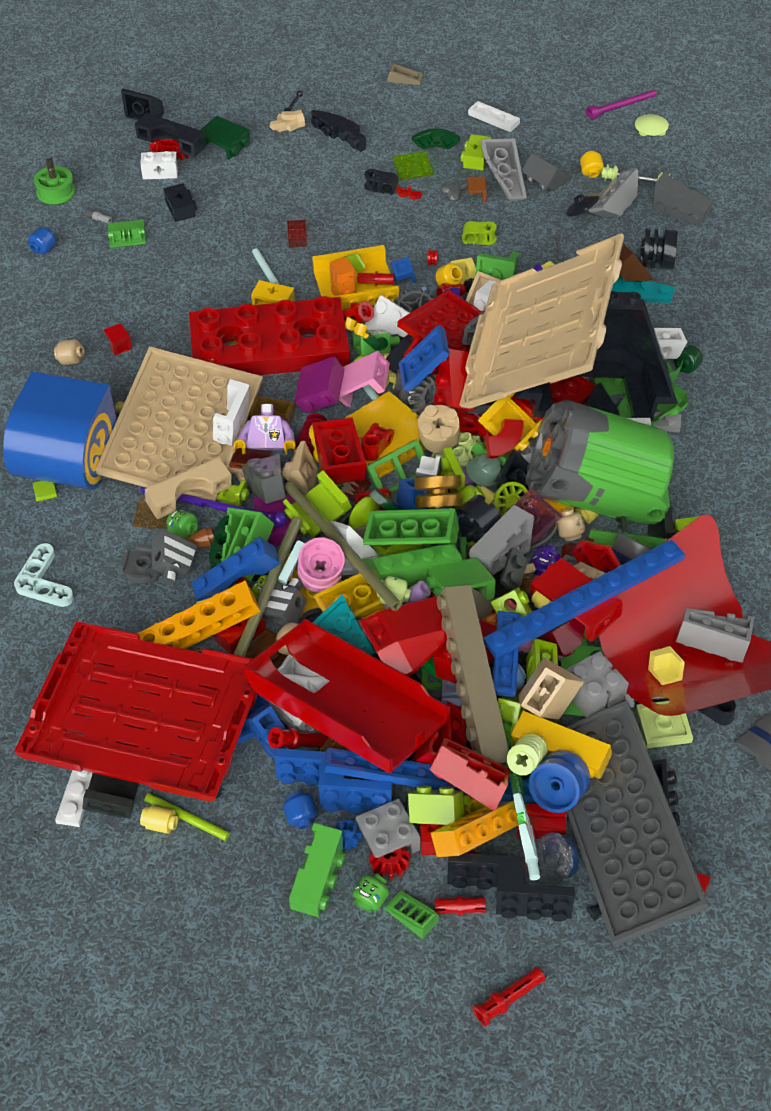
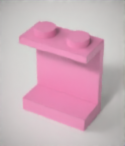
(368, 370)

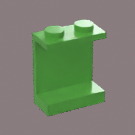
(460, 574)

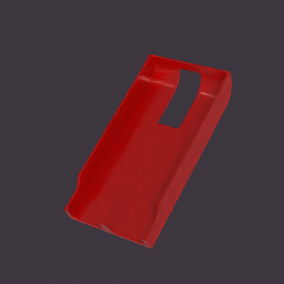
(361, 706)

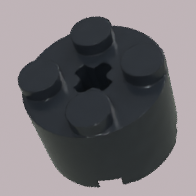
(476, 518)

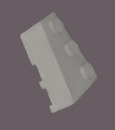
(510, 531)
(716, 634)

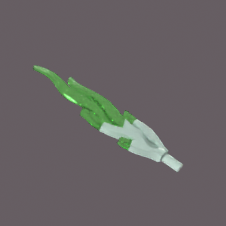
(524, 819)

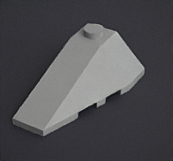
(505, 165)

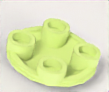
(651, 125)

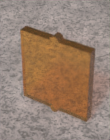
(145, 518)

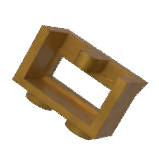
(281, 408)

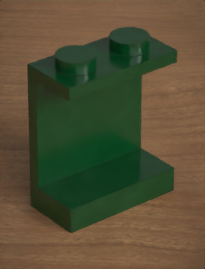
(226, 135)

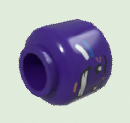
(544, 557)

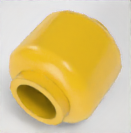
(591, 164)
(449, 274)

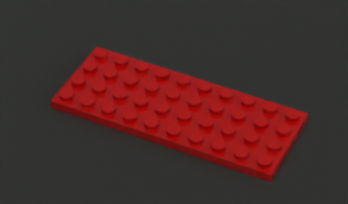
(453, 315)

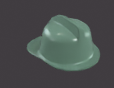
(484, 470)

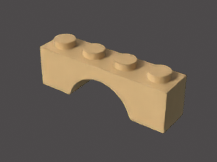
(210, 477)

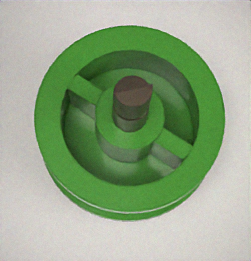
(54, 184)

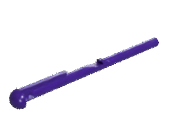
(278, 519)

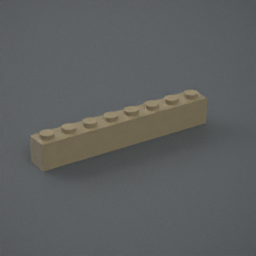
(472, 673)

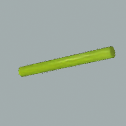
(188, 817)

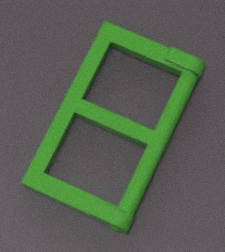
(393, 456)

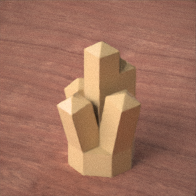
(288, 121)

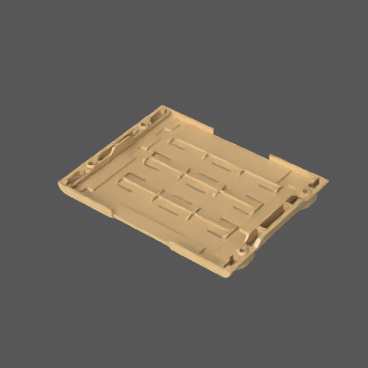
(542, 325)

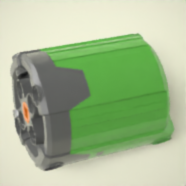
(602, 463)

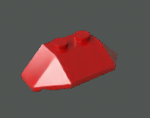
(596, 555)

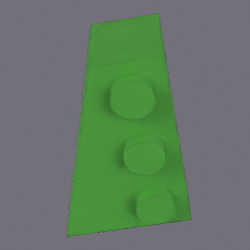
(242, 529)

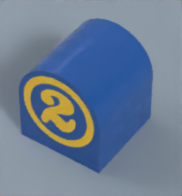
(59, 430)

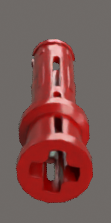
(293, 738)
(497, 1001)

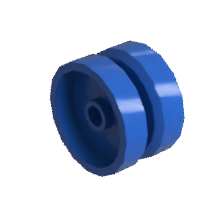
(559, 781)

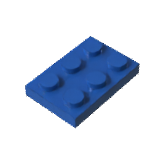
(424, 358)

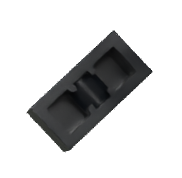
(180, 202)

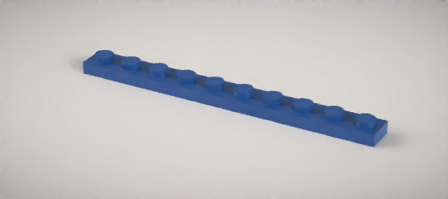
(583, 599)
(407, 773)

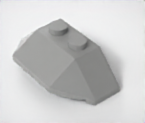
(617, 195)

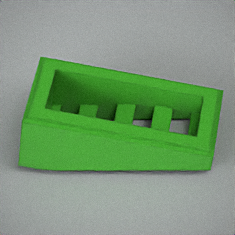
(422, 929)

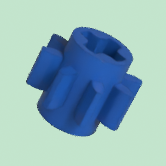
(349, 833)

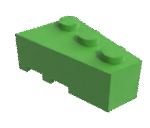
(318, 871)

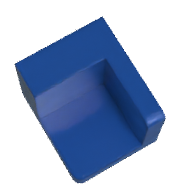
(403, 269)

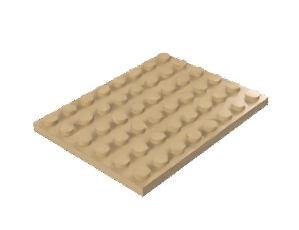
(170, 420)

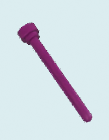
(595, 111)

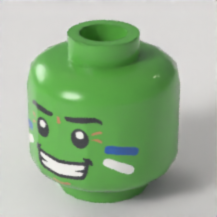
(182, 523)
(370, 892)

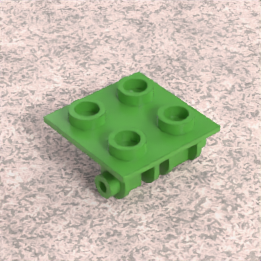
(126, 233)

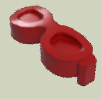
(402, 192)

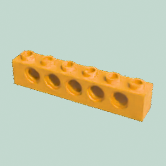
(204, 618)

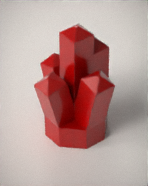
(361, 312)

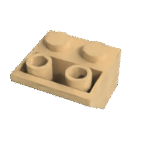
(549, 690)

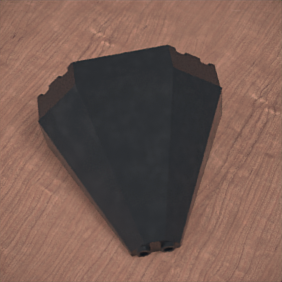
(627, 353)

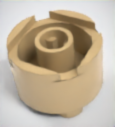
(438, 428)

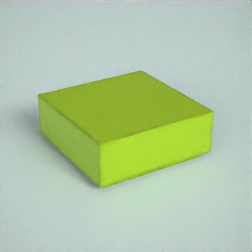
(44, 490)

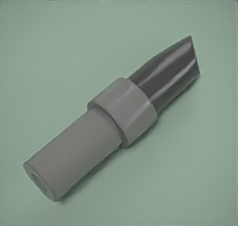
(97, 216)

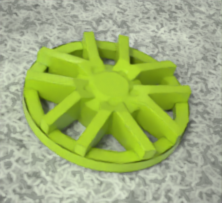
(509, 499)

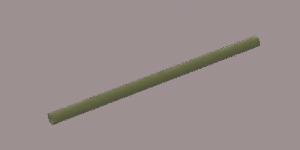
(349, 553)
(268, 587)

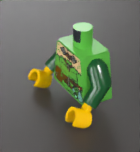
(369, 341)

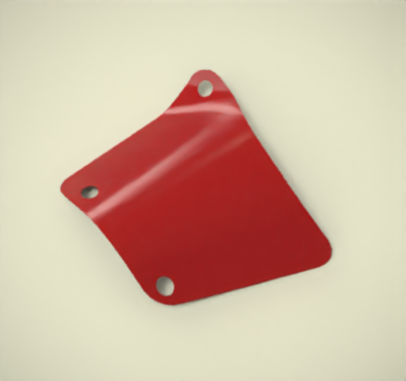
(653, 619)

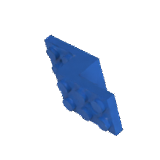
(335, 790)

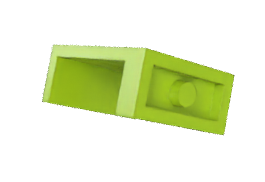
(326, 499)

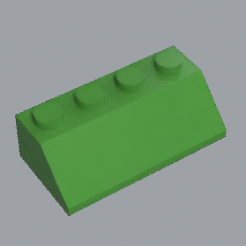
(411, 527)
(414, 562)

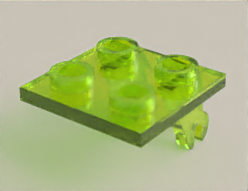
(412, 165)

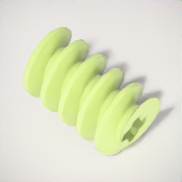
(526, 754)

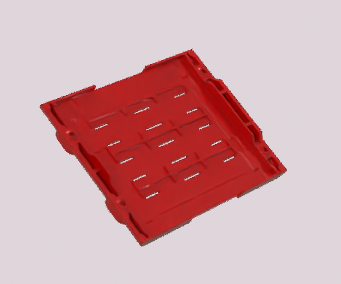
(151, 763)

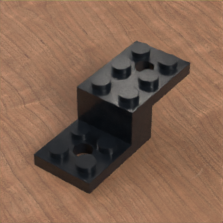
(512, 895)

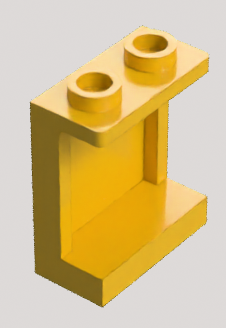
(508, 409)

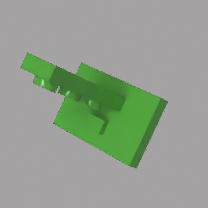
(497, 266)

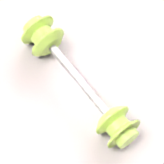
(612, 173)

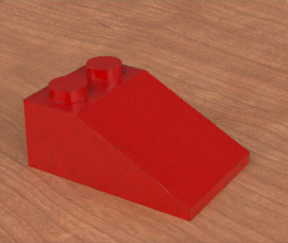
(339, 450)

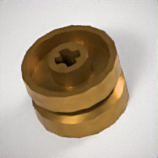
(438, 491)

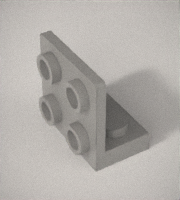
(388, 829)

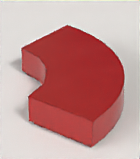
(505, 440)

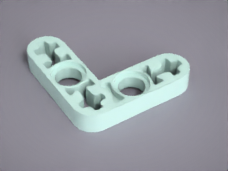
(35, 581)

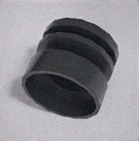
(659, 248)

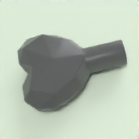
(453, 191)

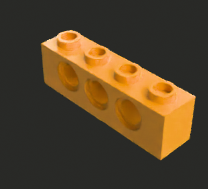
(474, 829)

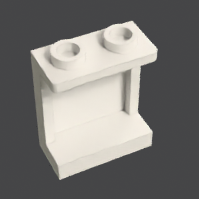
(227, 427)

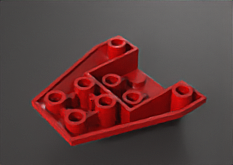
(406, 636)

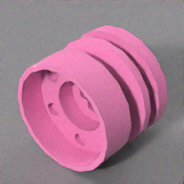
(320, 553)

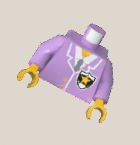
(266, 433)

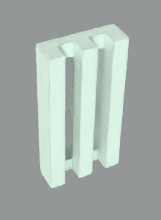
(290, 564)

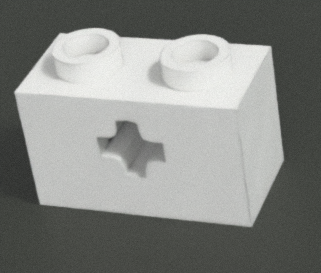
(159, 165)

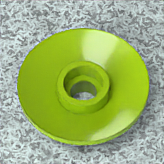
(360, 513)

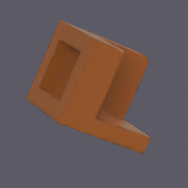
(477, 185)

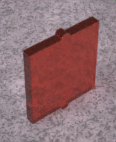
(240, 459)

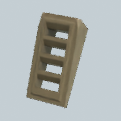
(401, 74)

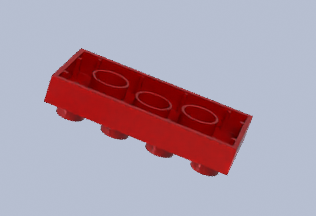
(271, 335)

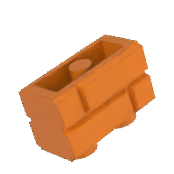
(342, 277)

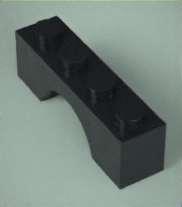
(153, 128)

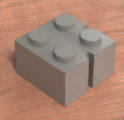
(598, 680)

